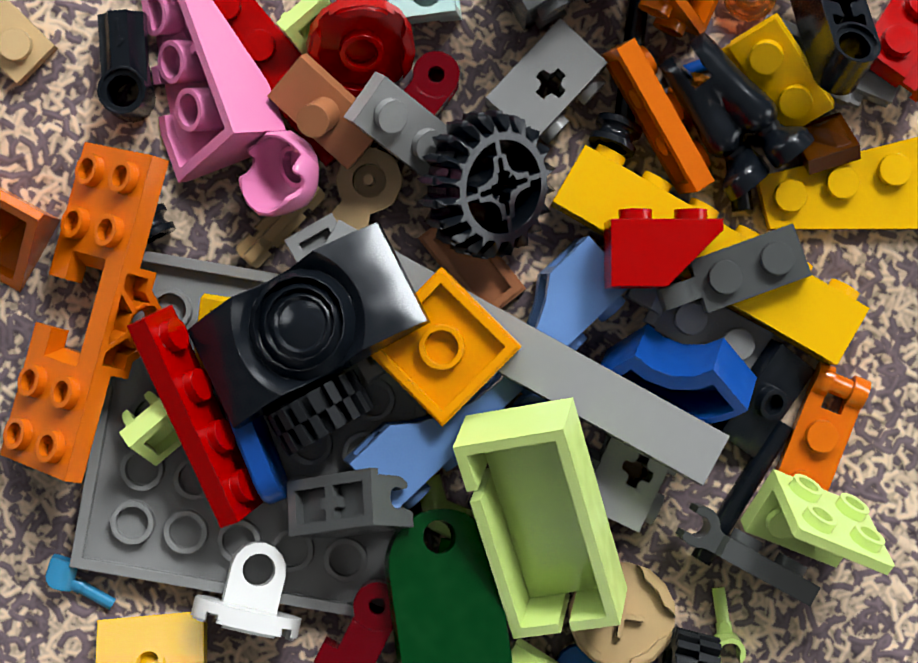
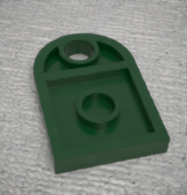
(444, 601)

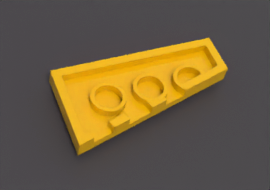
(858, 195)

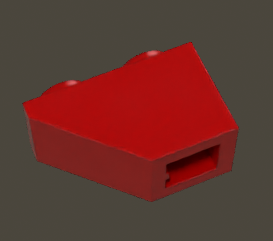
(654, 251)

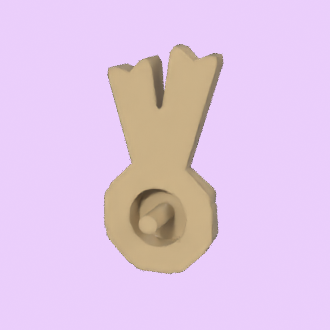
(367, 187)

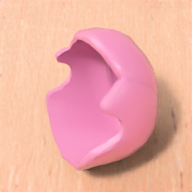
(281, 174)

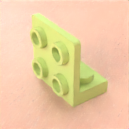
(816, 522)

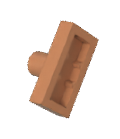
(318, 108)

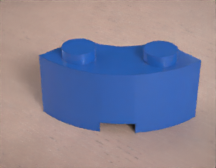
(697, 378)

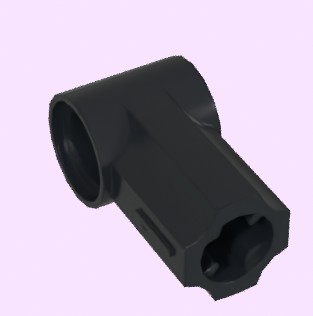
(125, 61)

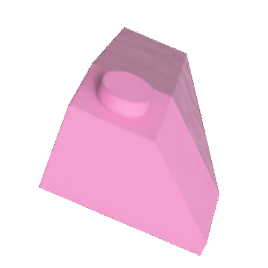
(210, 87)

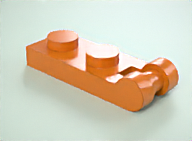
(821, 434)

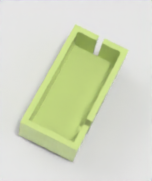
(541, 517)

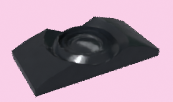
(307, 324)

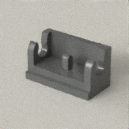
(345, 505)

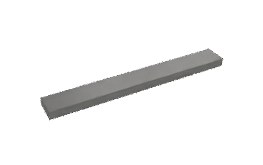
(598, 393)

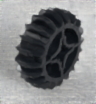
(488, 170)

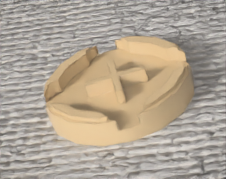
(644, 622)

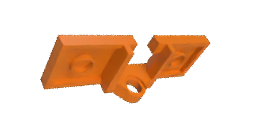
(64, 387)

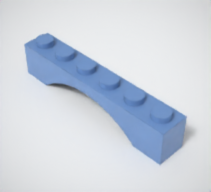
(565, 303)

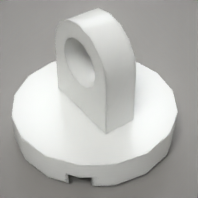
(249, 606)

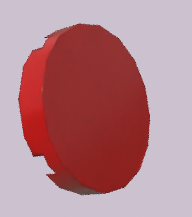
(359, 38)

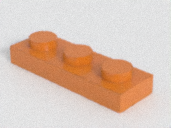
(658, 116)

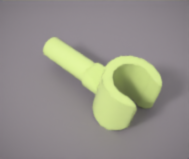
(724, 625)

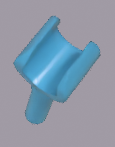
(63, 578)

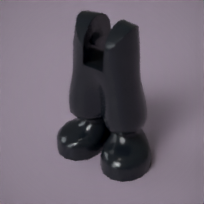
(727, 110)

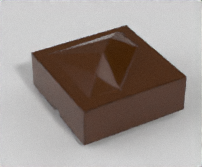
(832, 144)

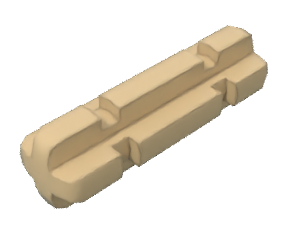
(273, 232)

